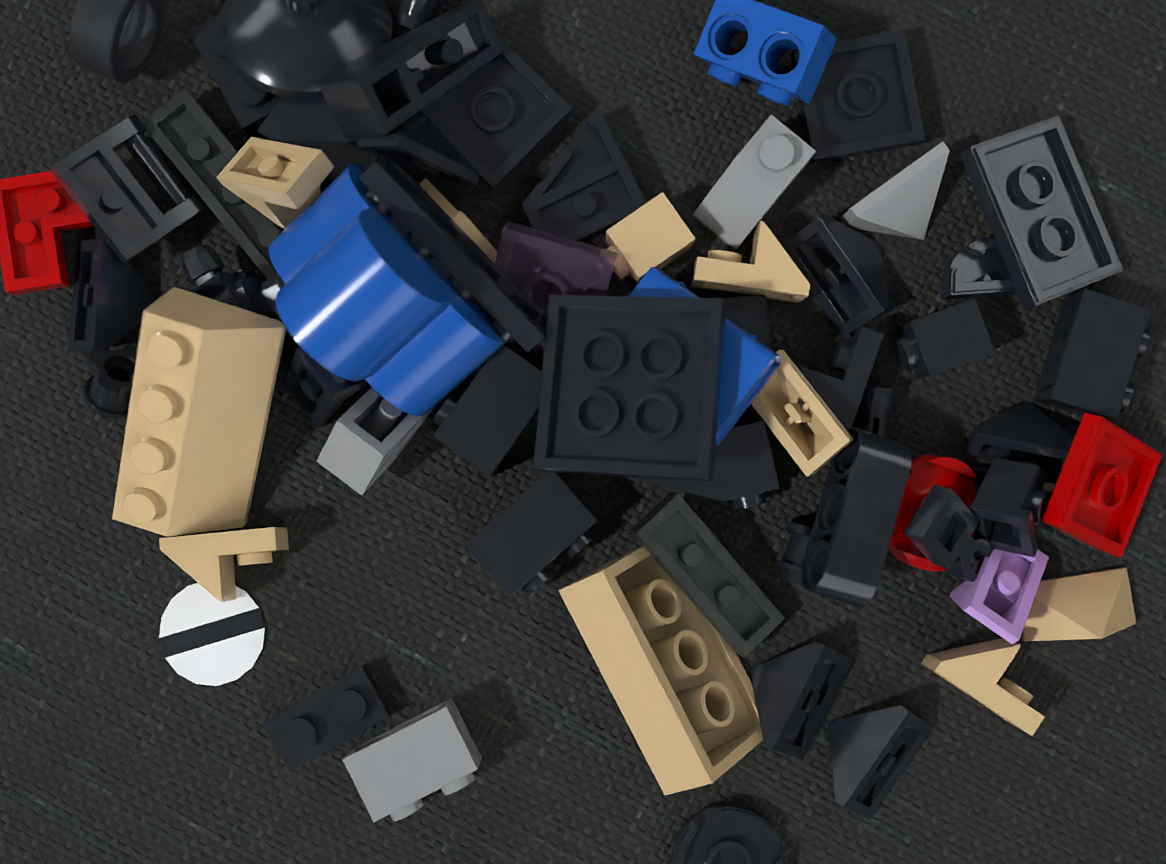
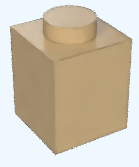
(648, 239)

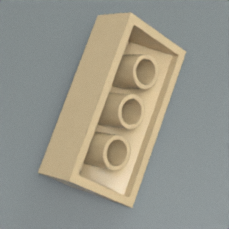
(196, 415)
(665, 670)

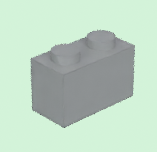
(414, 762)

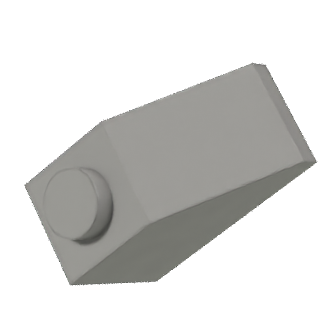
(753, 182)
(367, 440)

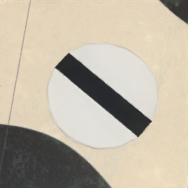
(211, 638)

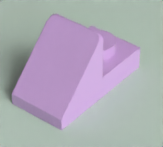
(1002, 591)

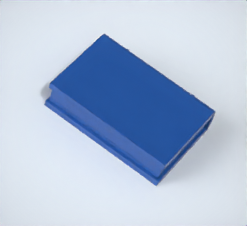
(745, 360)

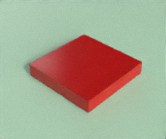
(1102, 485)

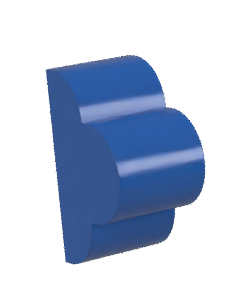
(374, 303)

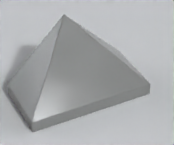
(903, 202)

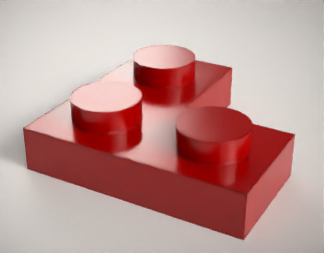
(31, 223)

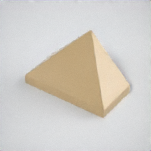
(800, 418)
(1081, 607)

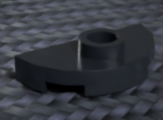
(976, 272)

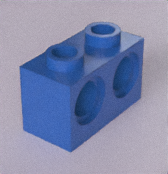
(769, 37)

